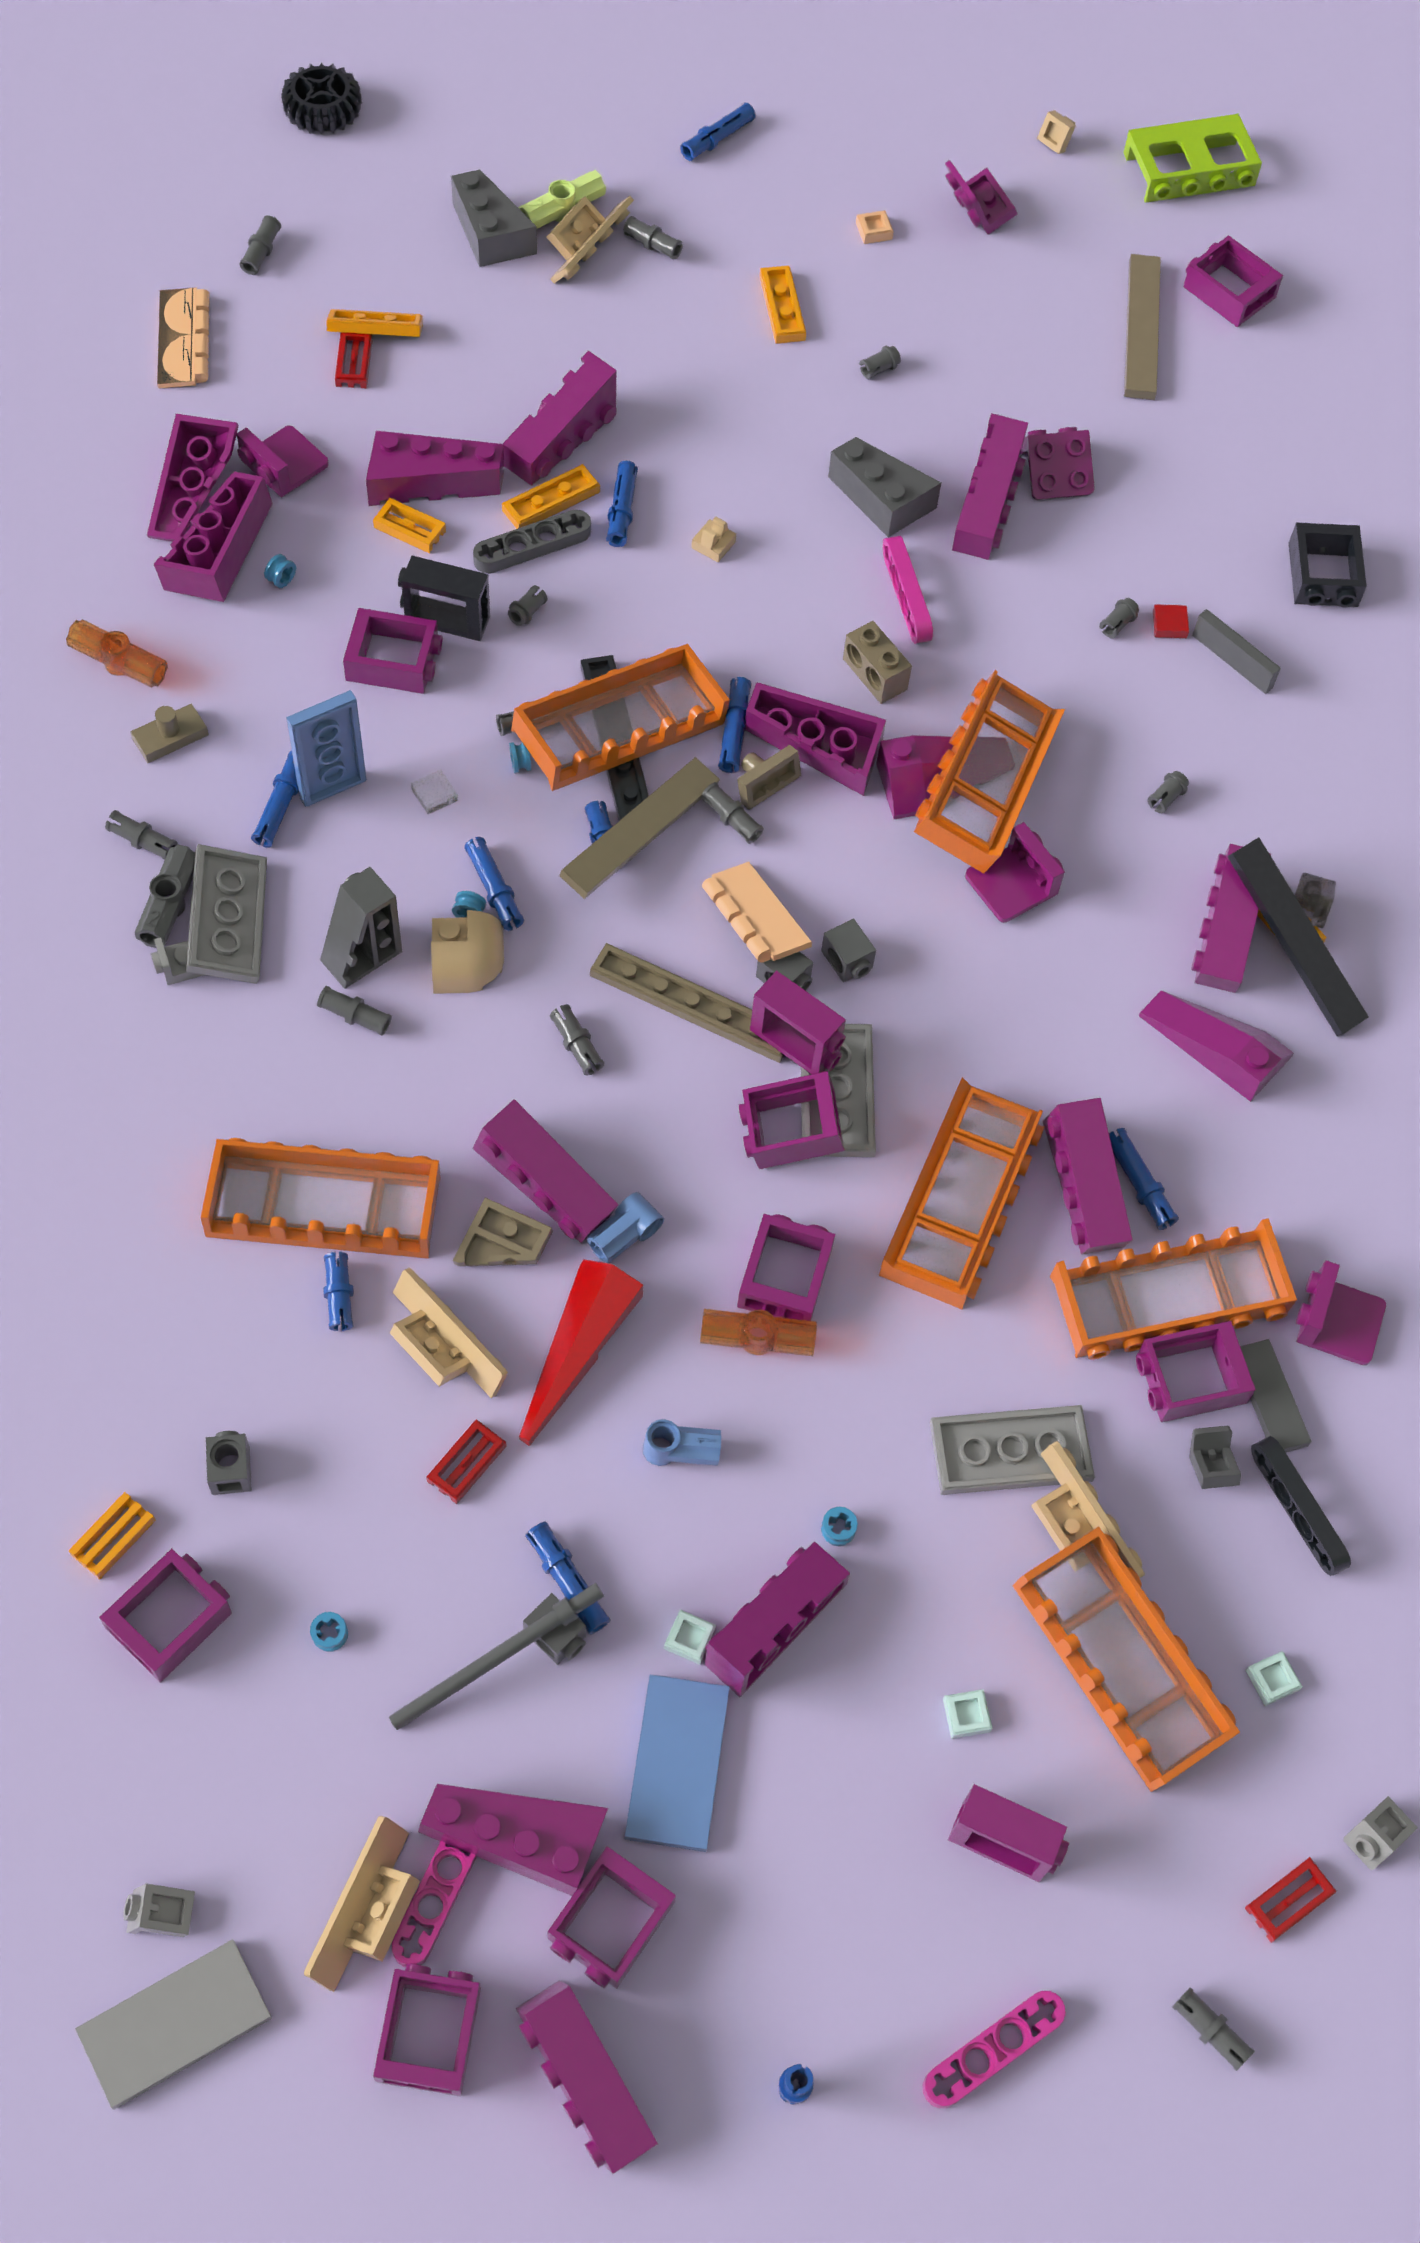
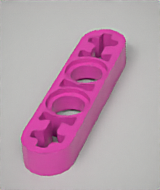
(907, 589)
(431, 1885)
(991, 2045)

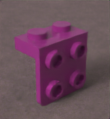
(982, 198)
(282, 459)
(1059, 463)
(1019, 877)
(1339, 1317)

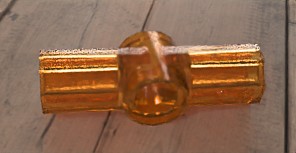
(117, 653)
(782, 1335)

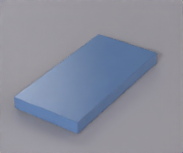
(327, 748)
(677, 1763)

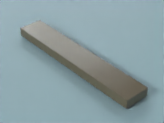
(1142, 327)
(638, 828)
(680, 998)

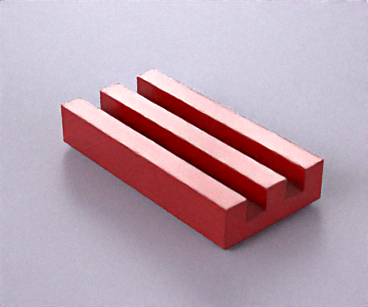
(352, 377)
(445, 1487)
(1264, 1920)

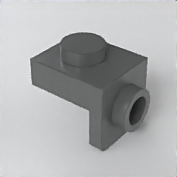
(1213, 1457)

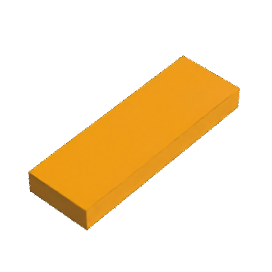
(782, 304)
(374, 322)
(551, 497)

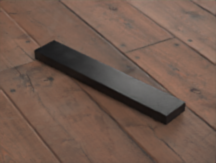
(627, 779)
(1298, 937)

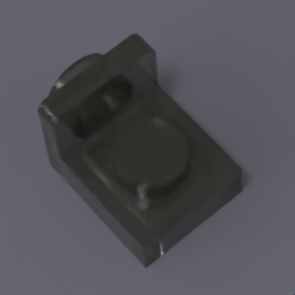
(1316, 896)

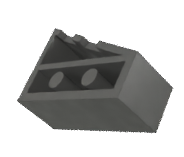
(491, 220)
(882, 486)
(362, 928)

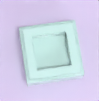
(689, 1637)
(1273, 1678)
(967, 1714)

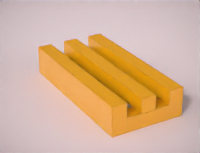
(405, 528)
(94, 1532)

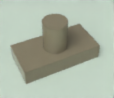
(169, 732)
(767, 776)

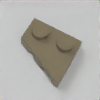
(502, 1238)

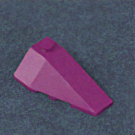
(191, 467)
(908, 768)
(1226, 1047)

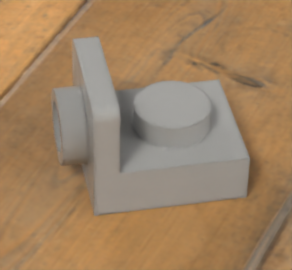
(172, 961)
(1380, 1833)
(159, 1910)

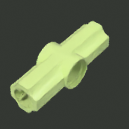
(562, 197)

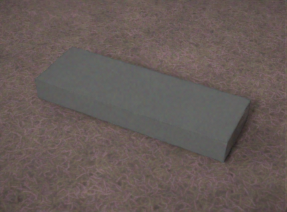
(1236, 651)
(1273, 1397)

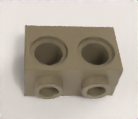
(877, 662)

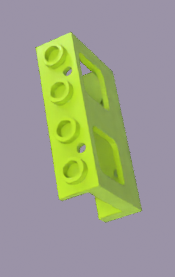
(1194, 140)

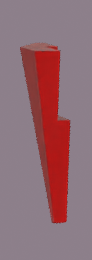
(594, 1311)

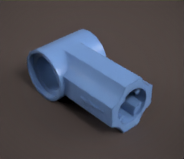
(632, 1221)
(687, 1444)

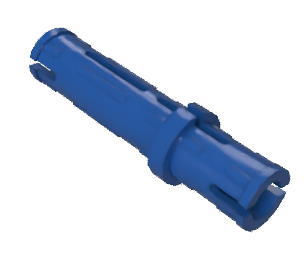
(710, 135)
(620, 513)
(734, 725)
(284, 789)
(499, 894)
(1148, 1190)
(558, 1563)

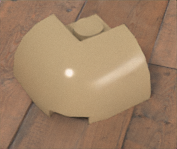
(466, 952)

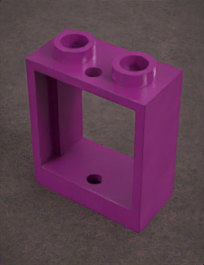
(1244, 264)
(387, 673)
(797, 1024)
(783, 1094)
(776, 1301)
(1229, 1360)
(163, 1663)
(1009, 1834)
(636, 1883)
(421, 2077)

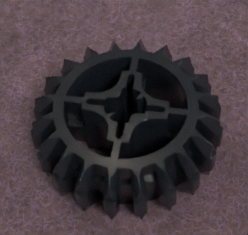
(321, 98)

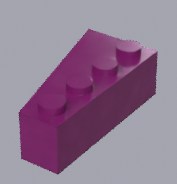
(563, 420)
(432, 467)
(991, 488)
(217, 543)
(825, 735)
(1226, 930)
(544, 1171)
(1088, 1175)
(775, 1617)
(520, 1833)
(586, 2076)

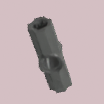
(173, 882)

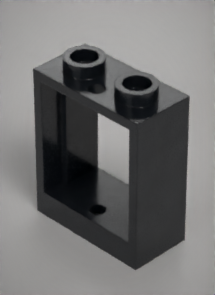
(1327, 540)
(451, 583)

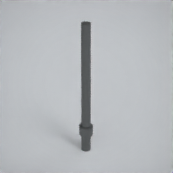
(564, 1613)

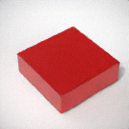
(1170, 621)

